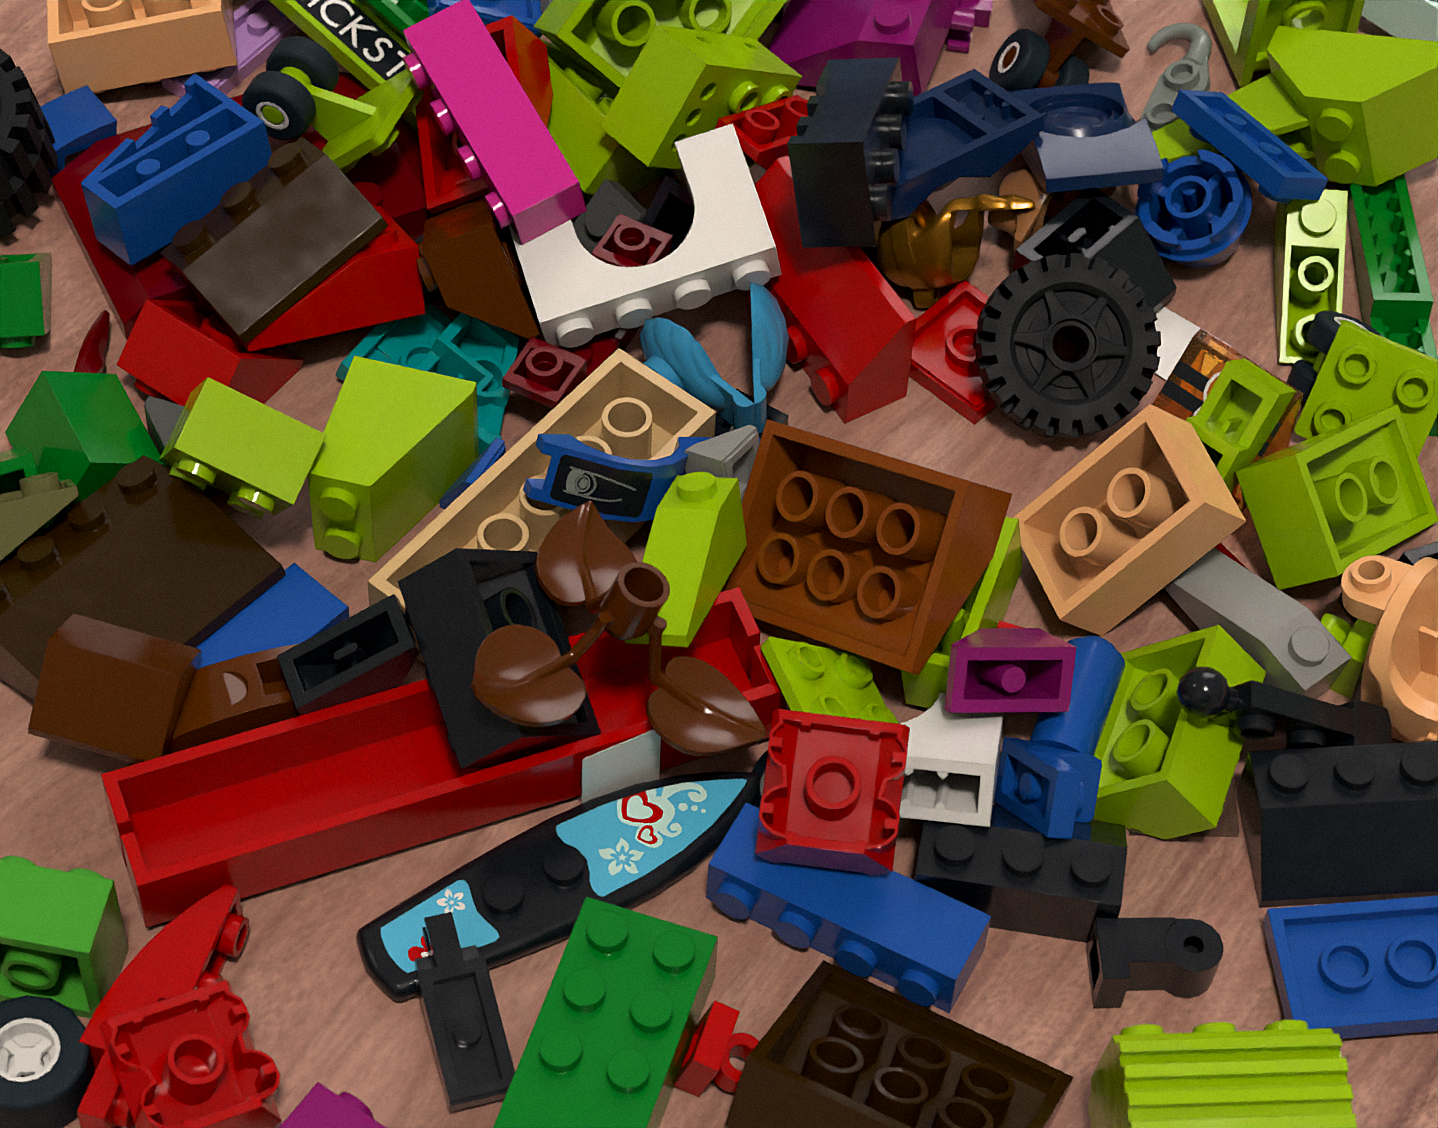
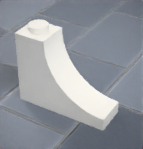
(952, 766)

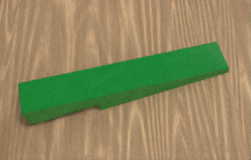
(1391, 266)

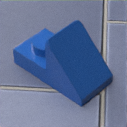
(1047, 786)

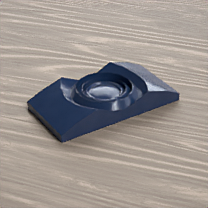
(960, 132)
(1089, 139)

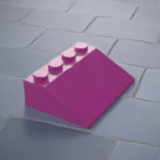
(861, 30)

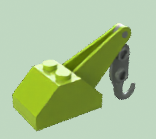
(1338, 99)

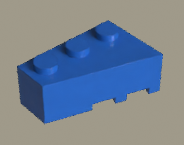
(174, 171)

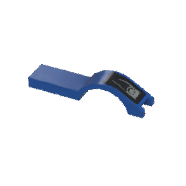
(616, 485)

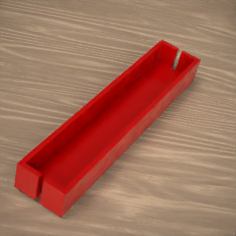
(380, 776)

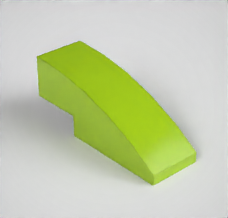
(1240, 416)

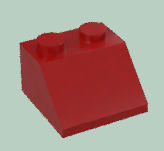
(183, 344)

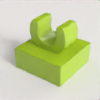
(1356, 643)

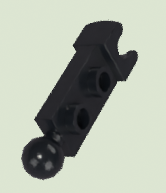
(1281, 715)

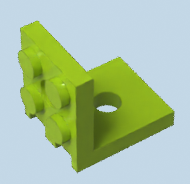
(1249, 25)

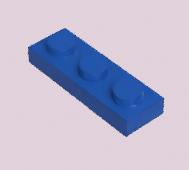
(1249, 146)

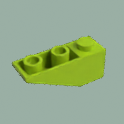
(1307, 269)

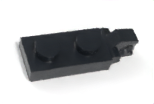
(462, 1018)

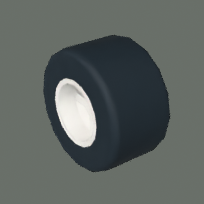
(41, 1041)

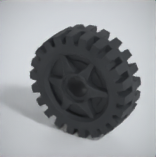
(1113, 335)

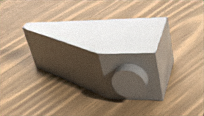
(1263, 621)

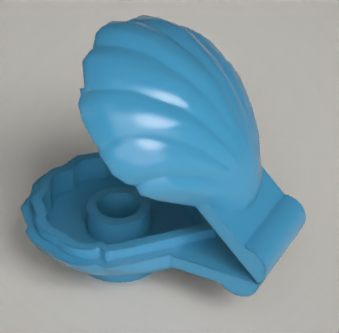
(683, 361)

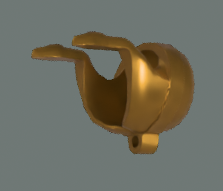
(930, 252)

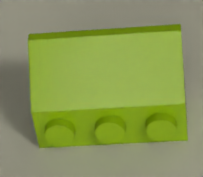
(574, 122)
(1157, 761)

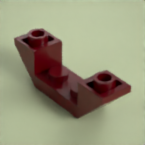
(553, 372)

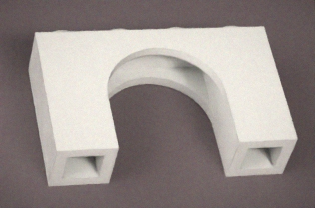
(721, 253)

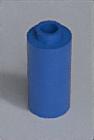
(1094, 687)

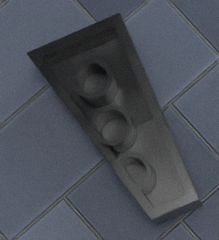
(849, 151)

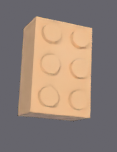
(138, 40)
(1127, 521)

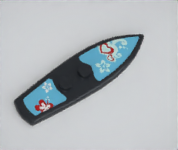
(535, 883)

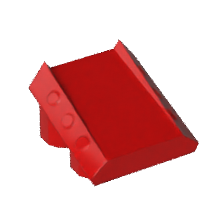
(832, 792)
(193, 1063)

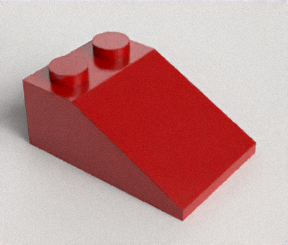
(443, 173)
(368, 289)

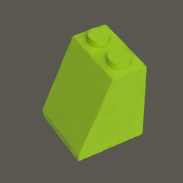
(388, 455)

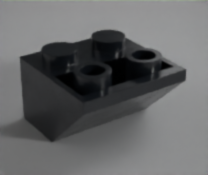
(1105, 230)

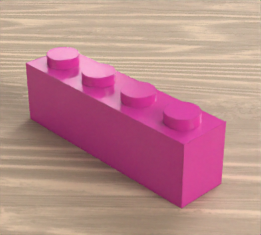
(494, 121)

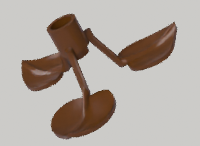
(531, 684)

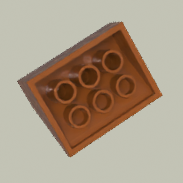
(861, 545)

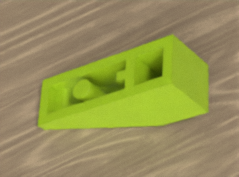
(696, 546)

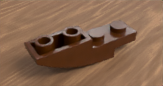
(233, 699)

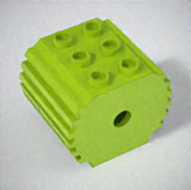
(1222, 1078)

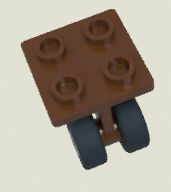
(1039, 62)

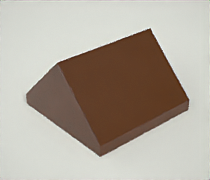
(111, 689)

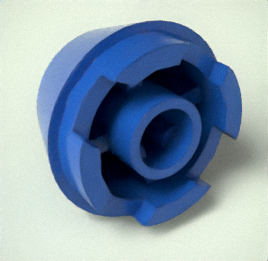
(1196, 210)

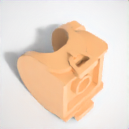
(1403, 650)

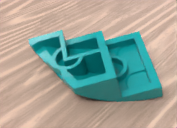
(454, 348)

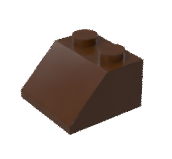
(477, 268)

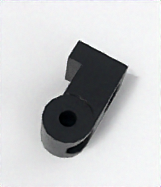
(1151, 956)

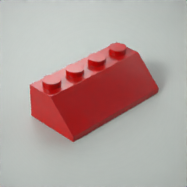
(838, 311)

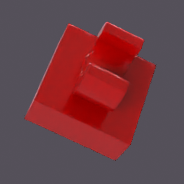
(710, 1051)

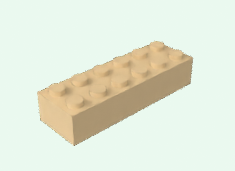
(615, 409)

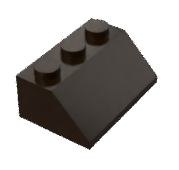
(273, 239)

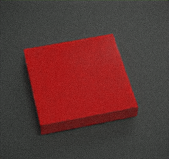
(945, 352)

